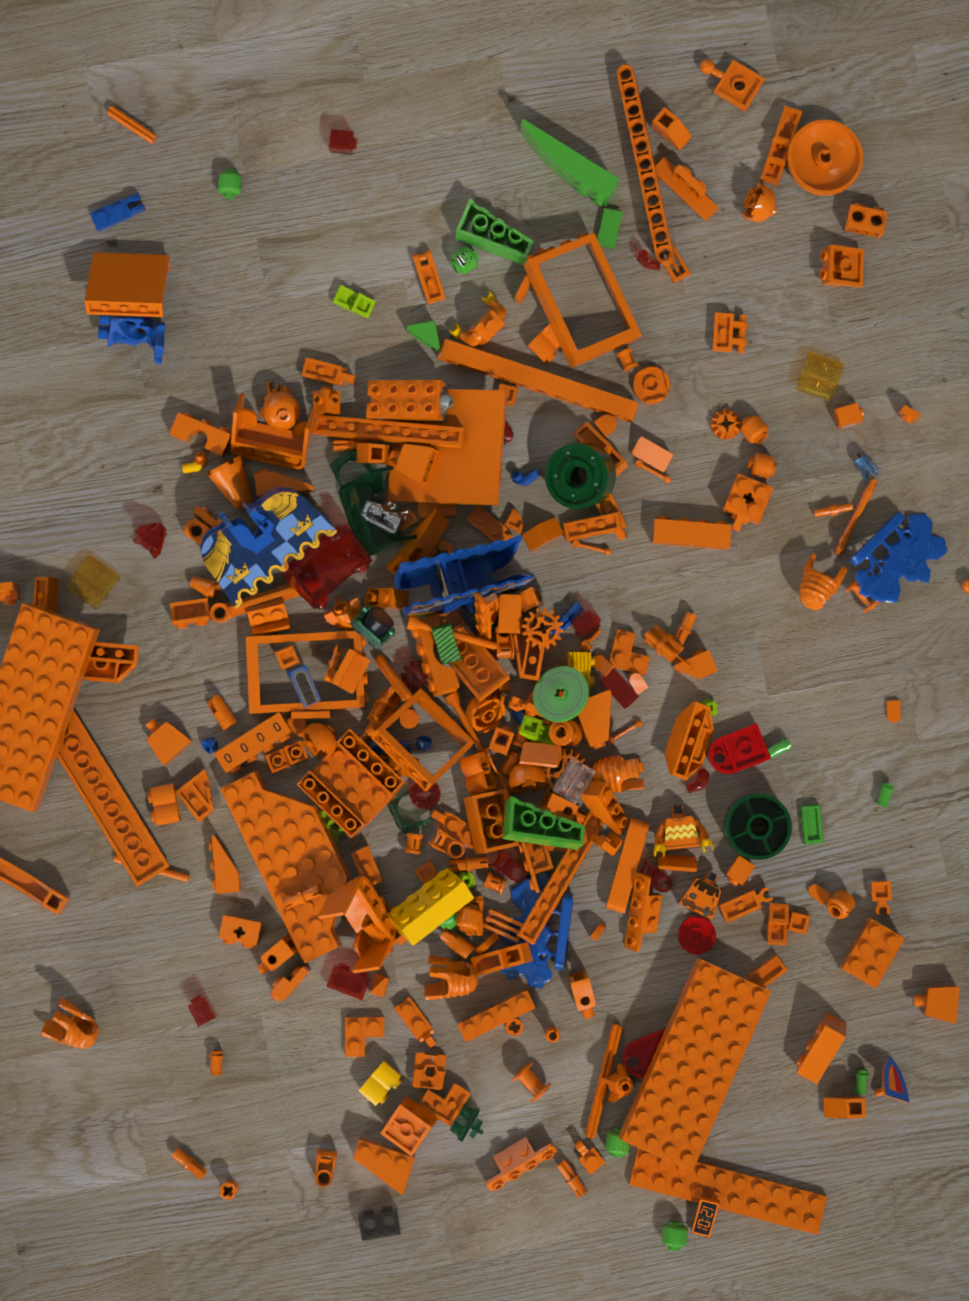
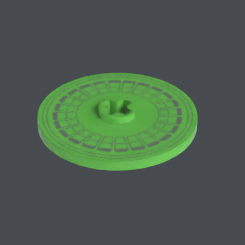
(547, 698)

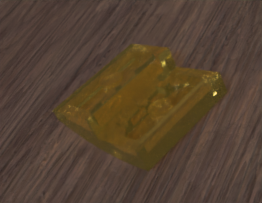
(820, 376)
(92, 582)

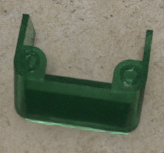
(354, 499)

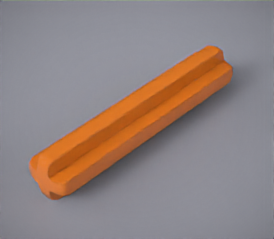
(131, 124)
(393, 677)

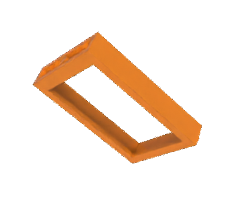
(554, 316)
(254, 681)

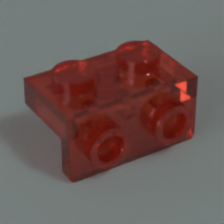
(348, 982)

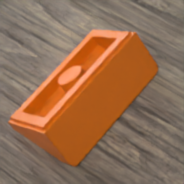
(652, 454)
(46, 593)
(510, 613)
(541, 754)
(677, 863)

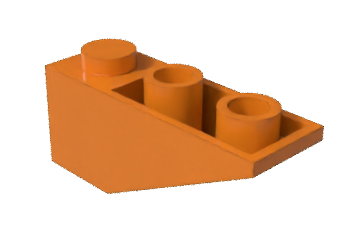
(603, 803)
(226, 873)

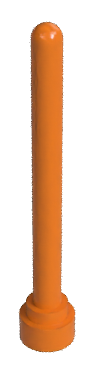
(416, 623)
(453, 700)

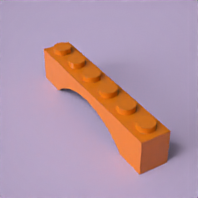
(33, 887)

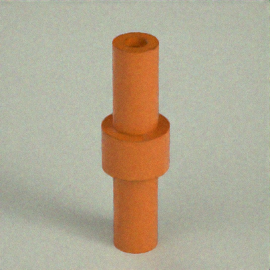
(833, 509)

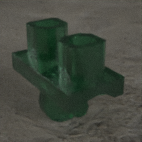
(462, 1130)

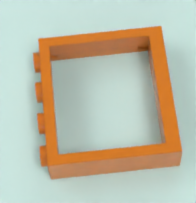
(404, 758)

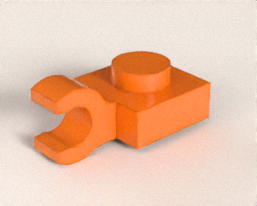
(590, 1158)

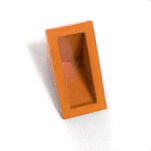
(542, 534)

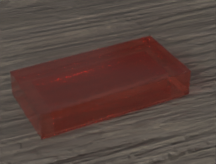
(619, 689)

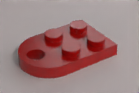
(740, 750)
(643, 1050)

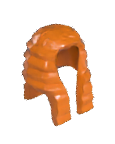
(818, 587)
(616, 770)
(457, 978)
(78, 1031)

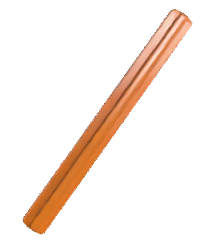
(601, 1088)

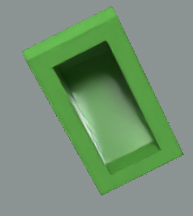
(425, 333)

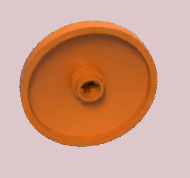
(825, 157)

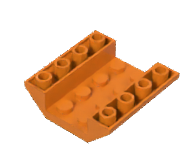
(352, 784)

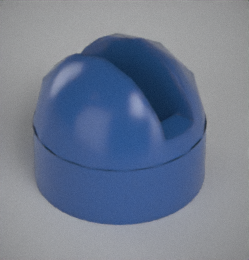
(424, 743)
(209, 745)

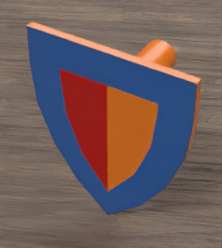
(893, 1082)

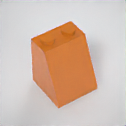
(596, 720)

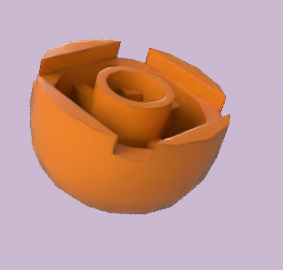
(759, 204)
(281, 410)
(486, 714)
(319, 740)
(526, 777)

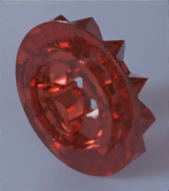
(419, 800)

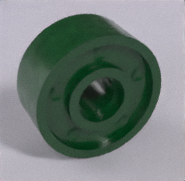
(563, 478)
(738, 831)

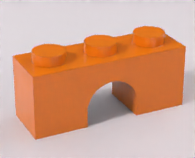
(186, 426)

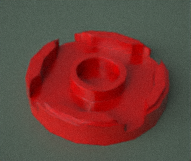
(696, 935)

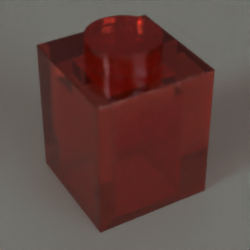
(342, 142)
(586, 624)
(202, 1010)

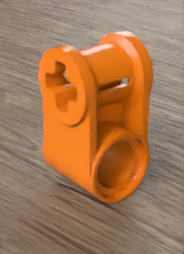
(505, 647)
(446, 843)
(325, 1165)

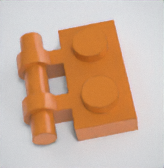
(723, 333)

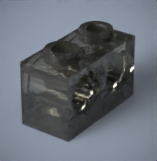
(384, 514)
(380, 1229)

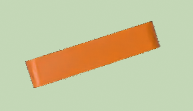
(627, 865)

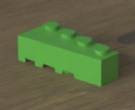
(492, 234)
(538, 826)

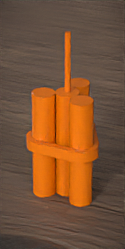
(664, 644)
(384, 706)

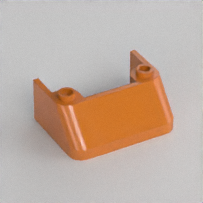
(267, 444)
(361, 907)

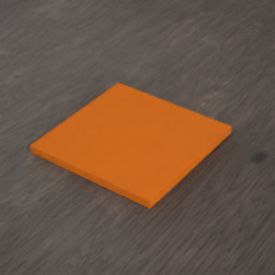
(466, 473)

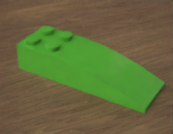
(571, 166)

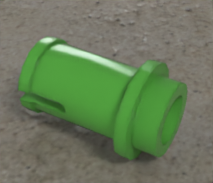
(779, 748)
(885, 794)
(861, 1081)

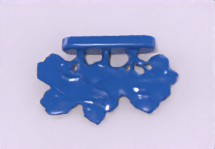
(904, 558)
(537, 971)

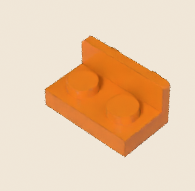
(268, 618)

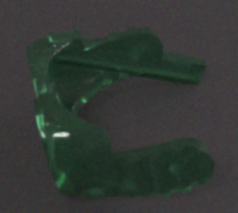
(350, 456)
(400, 823)

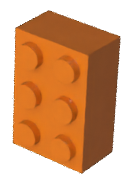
(486, 821)
(871, 953)

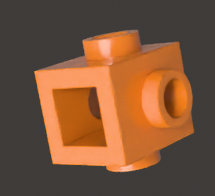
(326, 401)

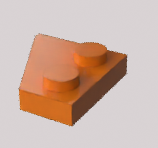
(197, 796)

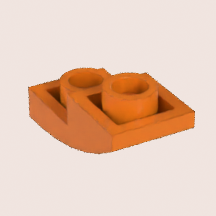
(286, 757)

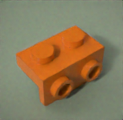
(190, 612)

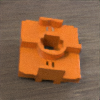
(425, 1060)

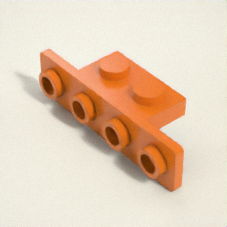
(689, 189)
(486, 614)
(536, 861)
(643, 912)
(517, 1160)

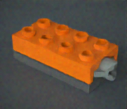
(408, 400)

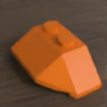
(111, 662)
(689, 740)

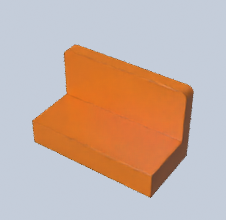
(351, 671)

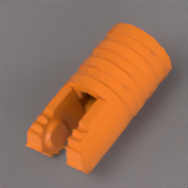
(221, 712)
(457, 943)

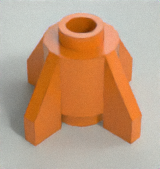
(343, 613)
(618, 1084)

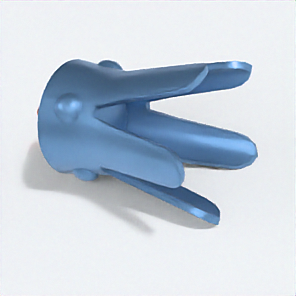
(864, 461)

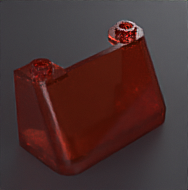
(327, 566)

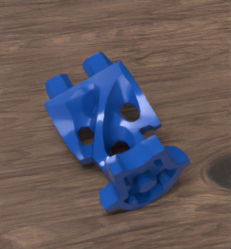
(123, 330)

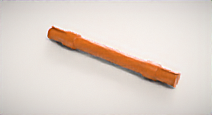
(866, 495)

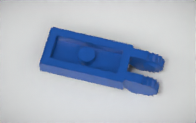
(116, 212)

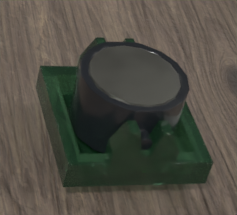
(374, 626)

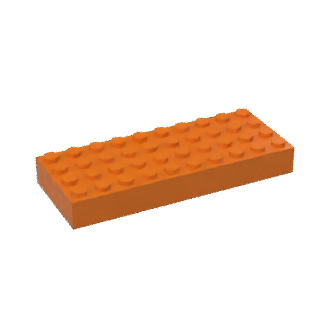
(37, 698)
(694, 1065)

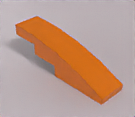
(778, 151)

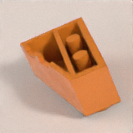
(528, 658)
(385, 1162)

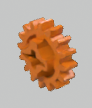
(540, 620)

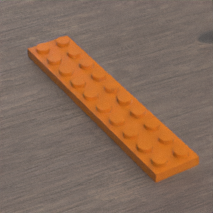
(109, 804)
(735, 1190)

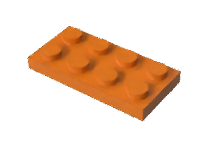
(477, 667)

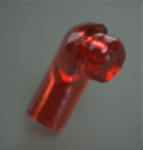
(646, 262)
(700, 782)

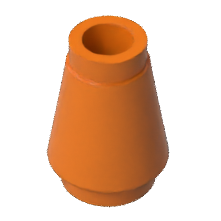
(205, 586)

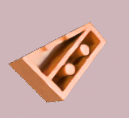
(821, 1048)

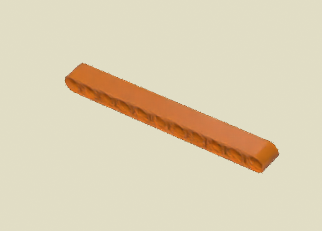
(645, 156)
(537, 380)

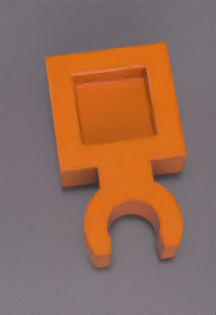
(881, 893)

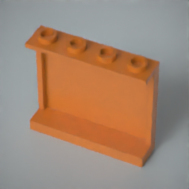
(127, 284)

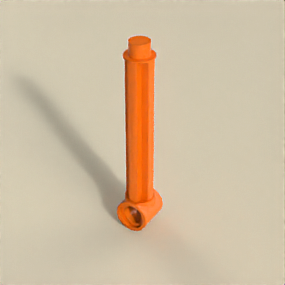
(283, 592)

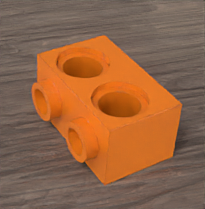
(865, 226)

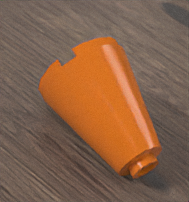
(232, 481)

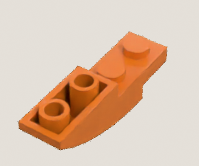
(428, 535)

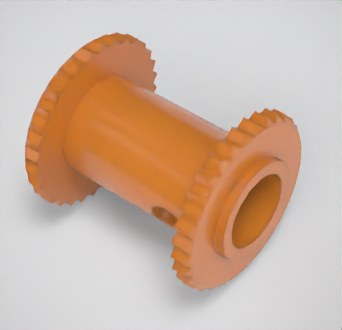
(854, 586)
(565, 733)
(531, 1082)

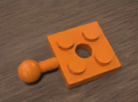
(735, 73)

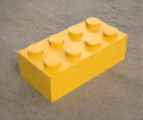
(430, 906)

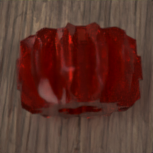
(410, 677)

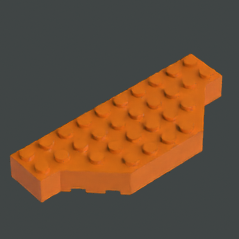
(292, 854)

